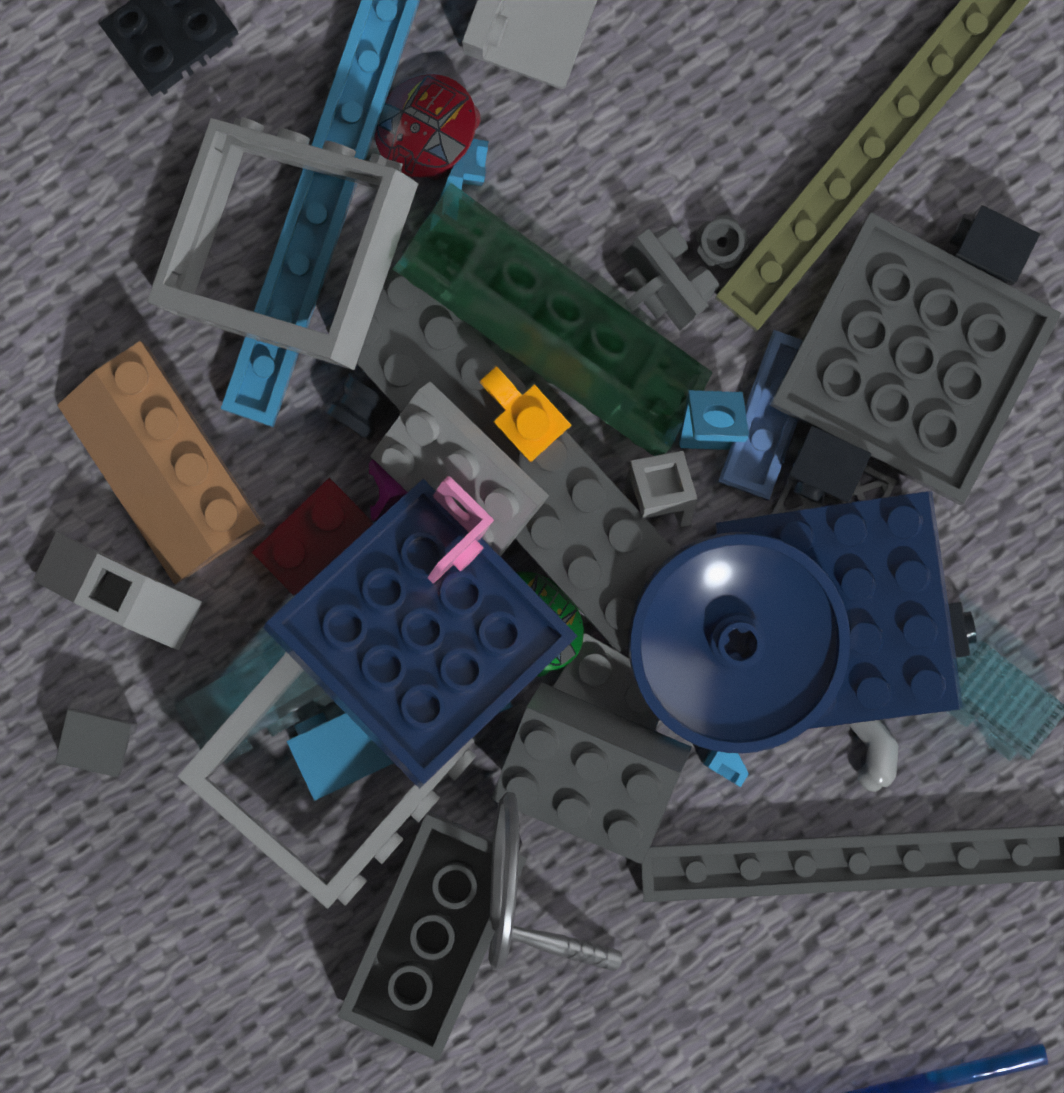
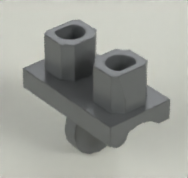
(661, 282)

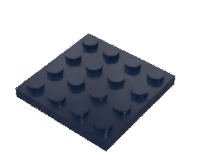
(895, 599)
(413, 656)

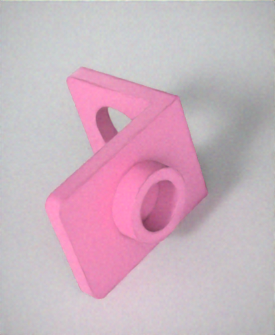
(475, 522)

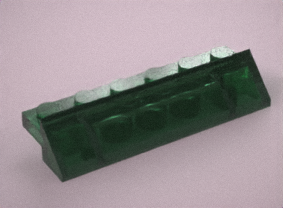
(552, 320)

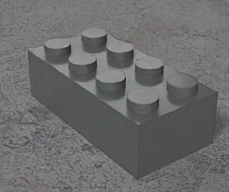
(427, 940)

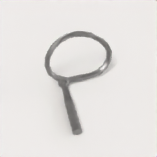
(503, 903)

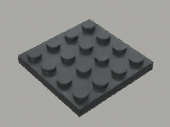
(915, 358)

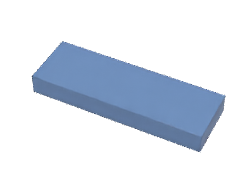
(757, 462)

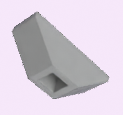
(117, 591)

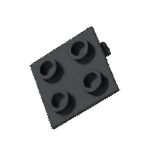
(168, 37)

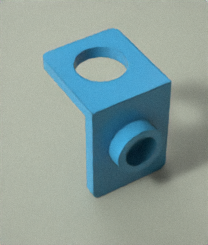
(713, 420)

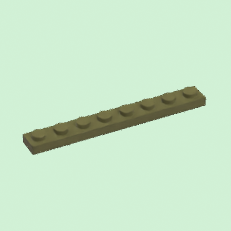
(866, 157)

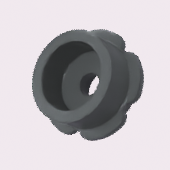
(726, 228)

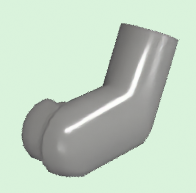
(881, 755)

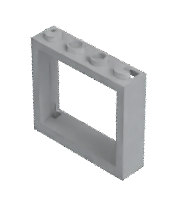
(202, 211)
(378, 844)

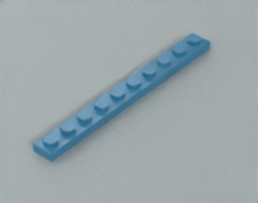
(320, 204)

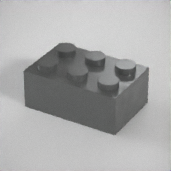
(591, 772)

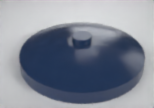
(739, 642)

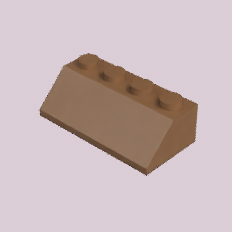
(159, 462)

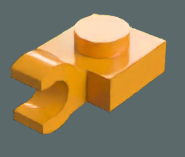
(528, 419)

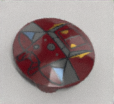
(427, 125)

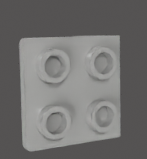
(529, 36)

